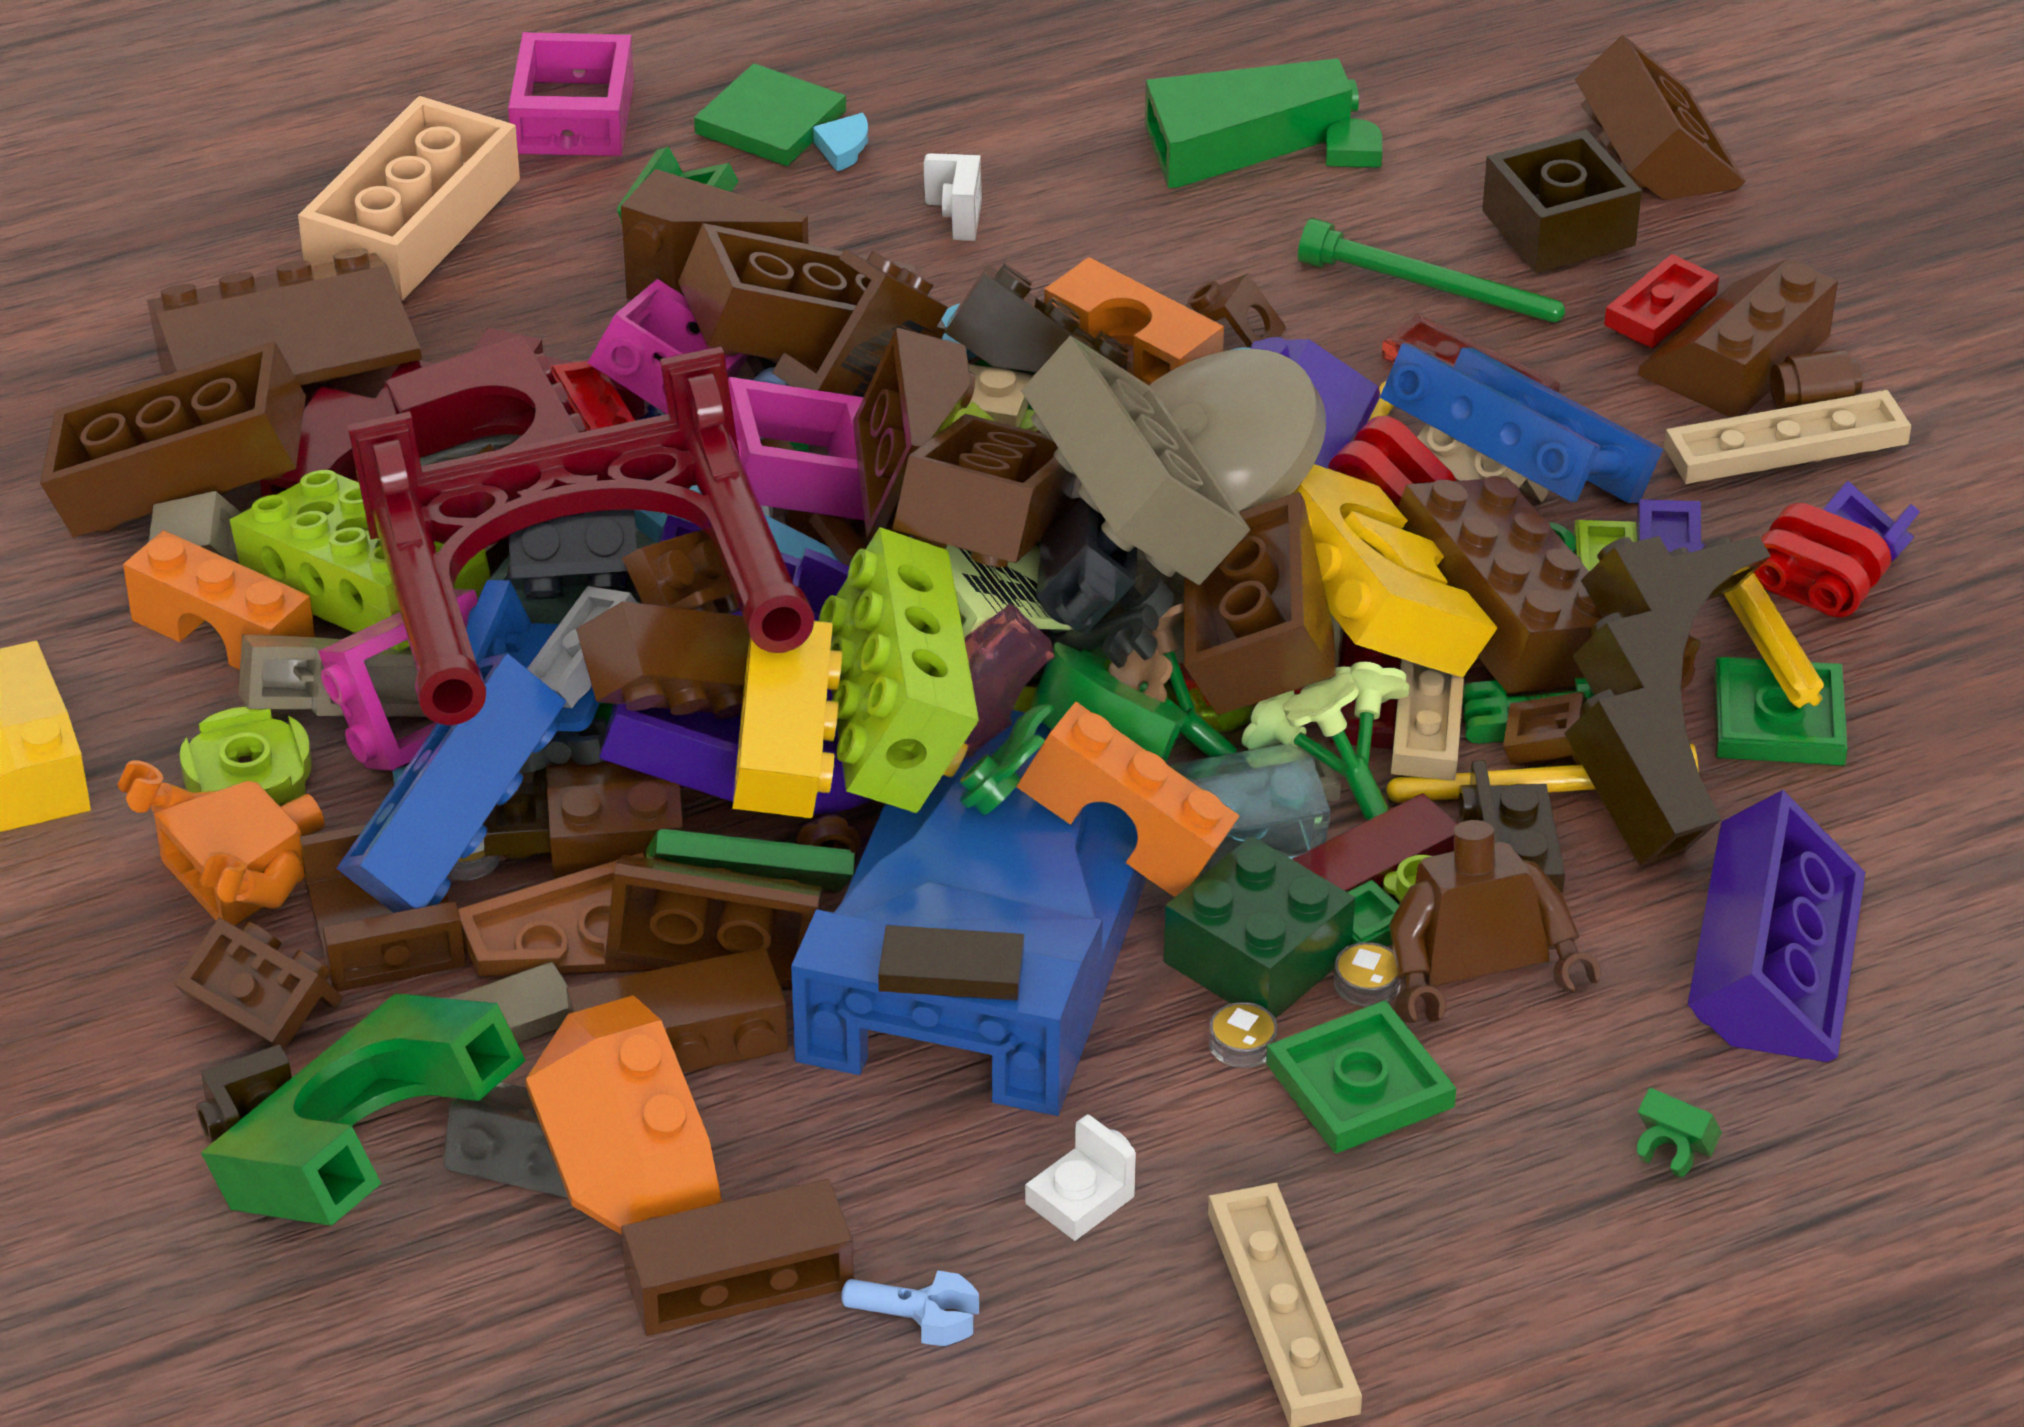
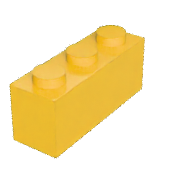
(785, 726)

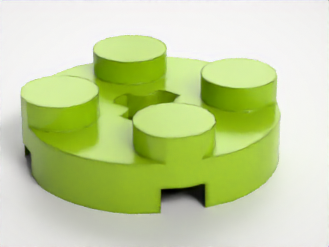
(277, 749)

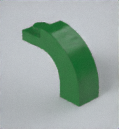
(1085, 679)

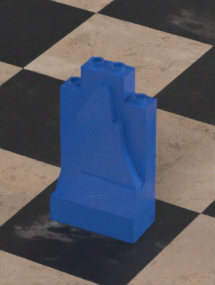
(977, 873)

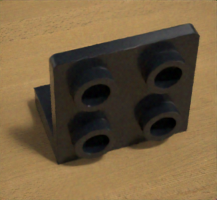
(572, 553)

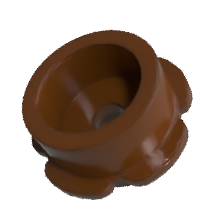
(830, 828)

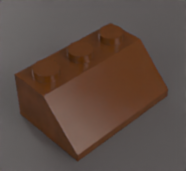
(1655, 125)
(1736, 339)
(693, 913)

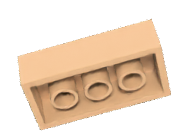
(414, 191)

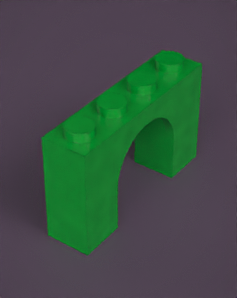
(299, 1145)

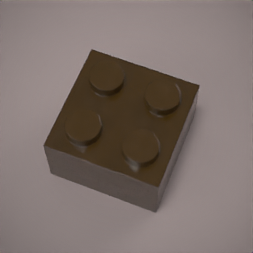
(1561, 201)

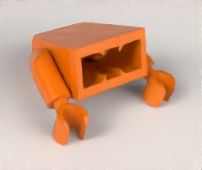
(227, 844)

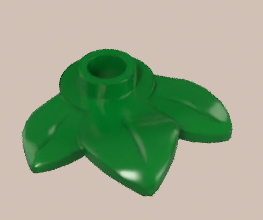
(995, 777)

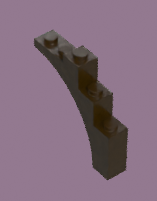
(1635, 724)

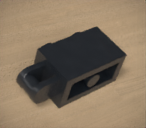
(1082, 569)

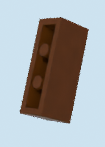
(667, 658)
(709, 1007)
(737, 1256)

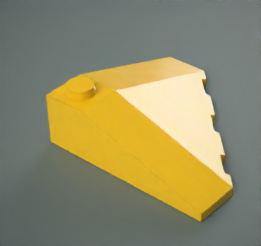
(38, 747)

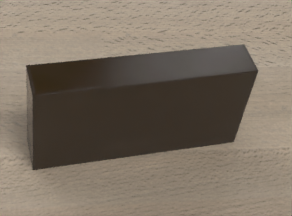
(951, 962)

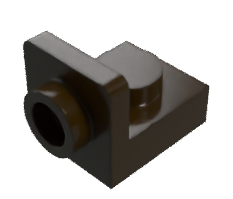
(240, 1087)

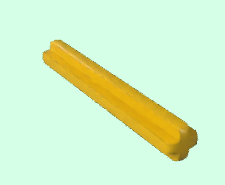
(1776, 643)

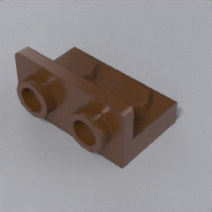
(682, 574)
(254, 983)

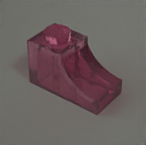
(1001, 662)

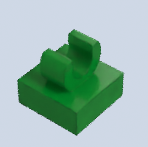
(1677, 1124)

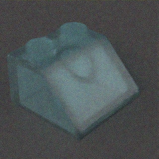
(1272, 792)

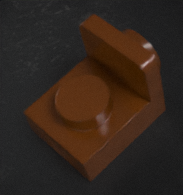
(1538, 728)

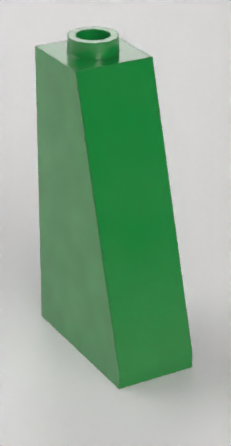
(1243, 116)

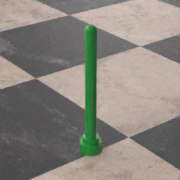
(1324, 244)

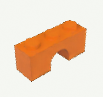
(1135, 315)
(182, 585)
(1173, 817)

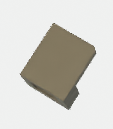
(199, 520)

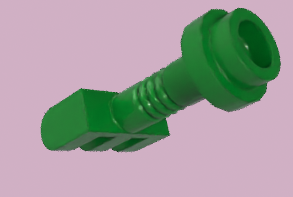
(1488, 708)

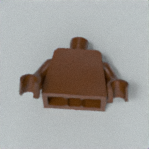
(1478, 917)

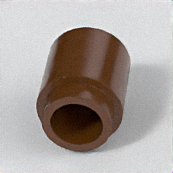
(1815, 378)

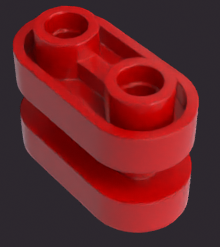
(1390, 458)
(1822, 559)

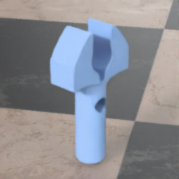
(923, 1305)

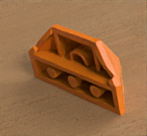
(622, 1117)

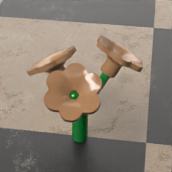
(1152, 674)

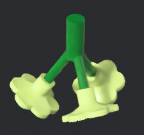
(1282, 719)

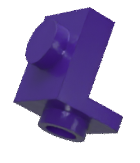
(1856, 507)
(1673, 520)

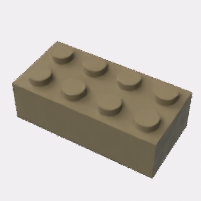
(1133, 463)

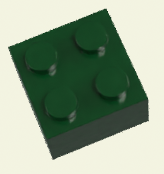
(1258, 928)

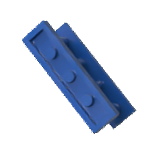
(1521, 423)

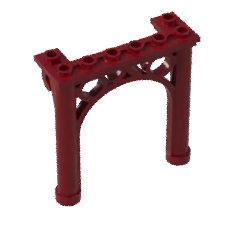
(614, 467)

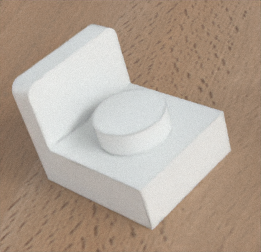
(956, 186)
(1086, 1181)

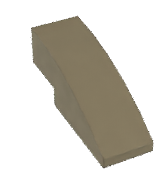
(288, 669)

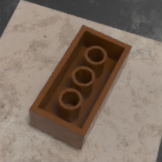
(771, 294)
(174, 439)
(984, 490)
(1514, 571)

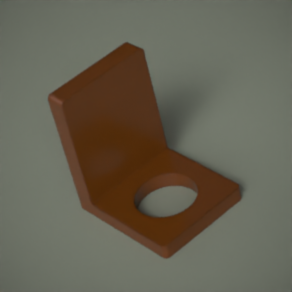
(1232, 302)

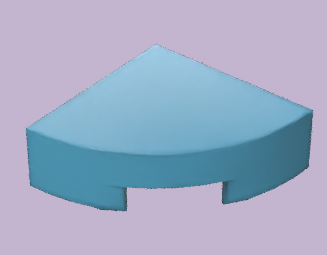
(842, 140)

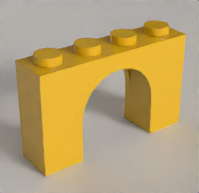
(1379, 600)

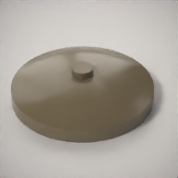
(1248, 420)

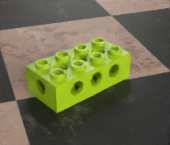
(322, 546)
(903, 670)

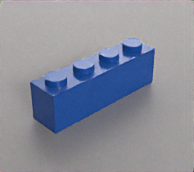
(451, 789)

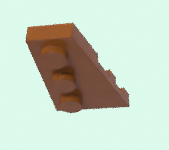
(546, 923)

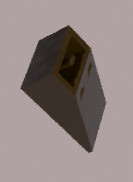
(1016, 328)

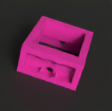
(596, 121)
(650, 325)
(795, 477)
(351, 687)

